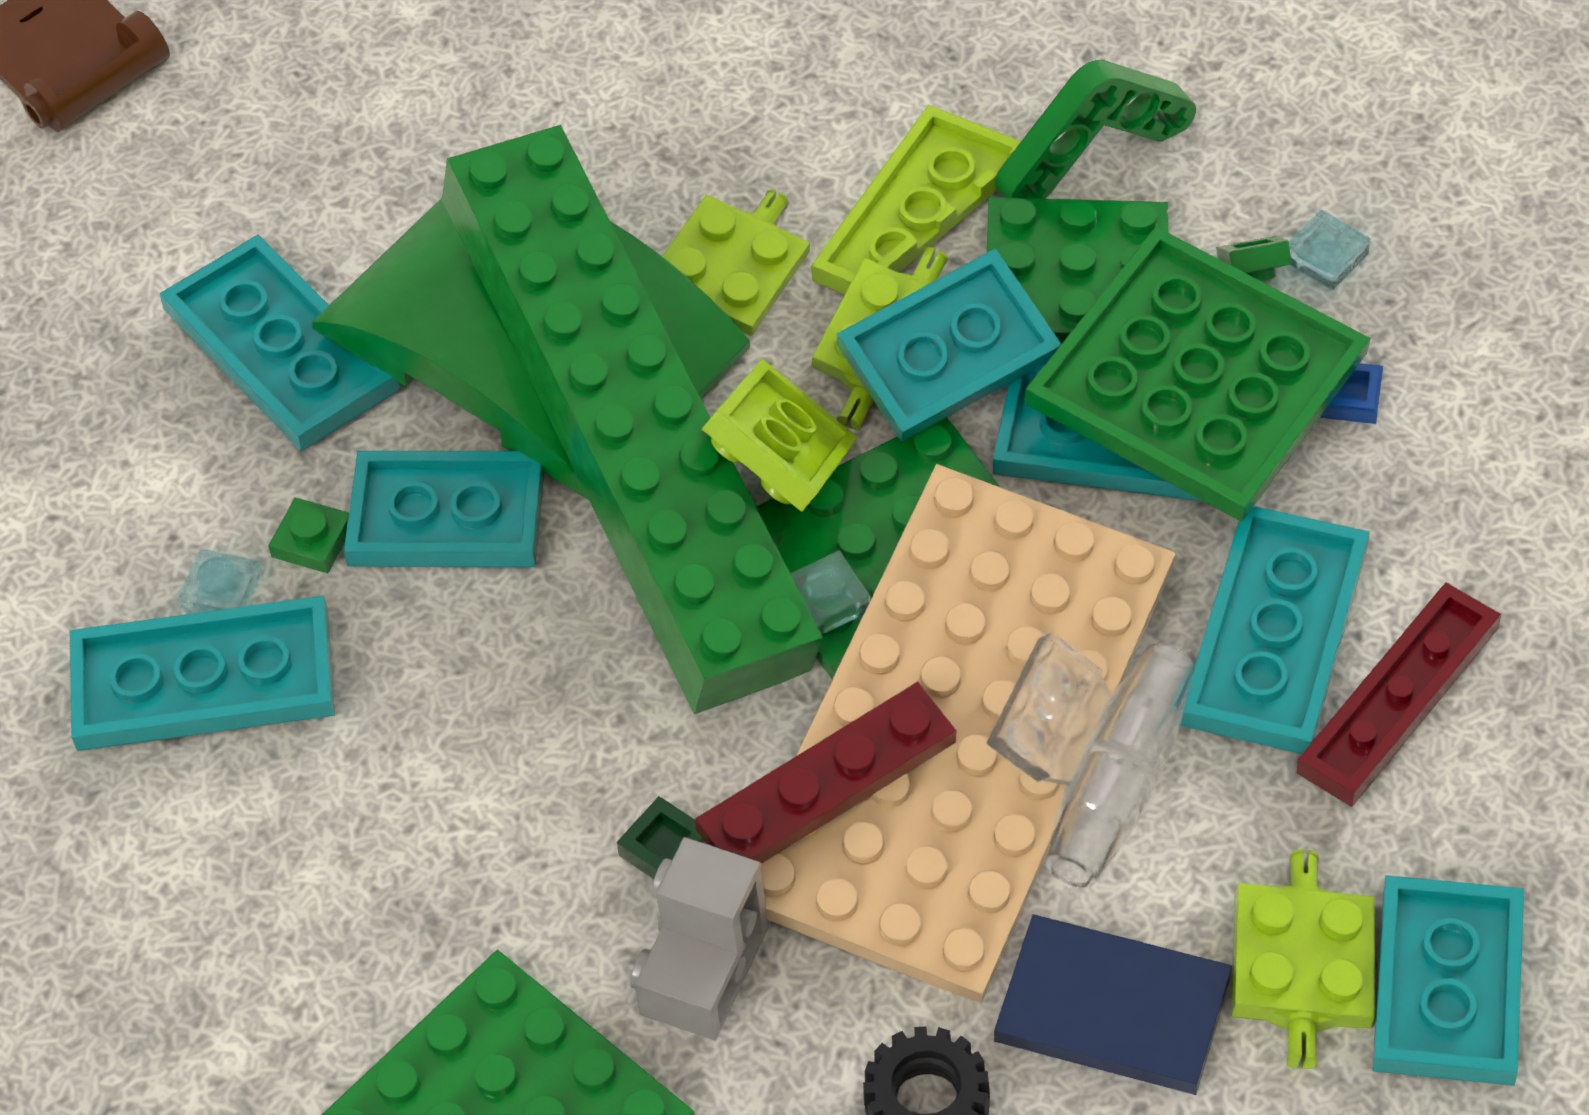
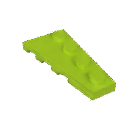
(917, 197)

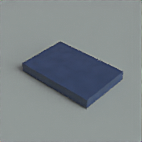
(1113, 1004)

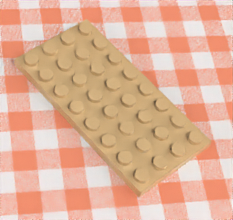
(950, 851)

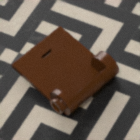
(73, 55)

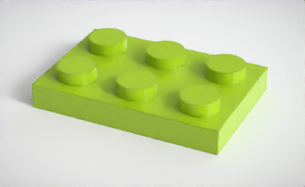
(779, 435)

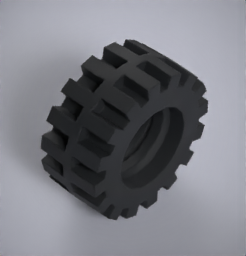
(925, 1056)

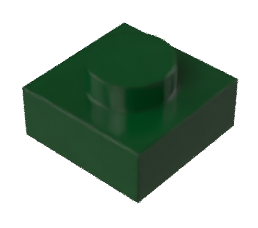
(656, 836)

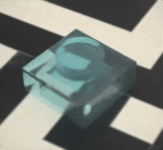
(1328, 249)
(219, 582)
(831, 592)

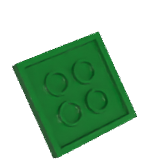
(1068, 248)

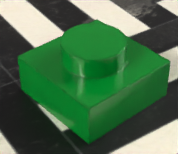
(1257, 256)
(310, 535)

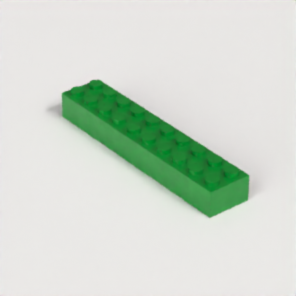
(629, 420)

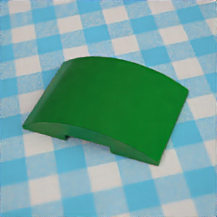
(432, 321)

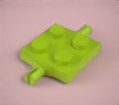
(739, 256)
(868, 293)
(1303, 958)

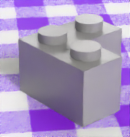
(706, 940)

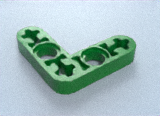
(1086, 103)

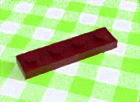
(1398, 694)
(829, 777)

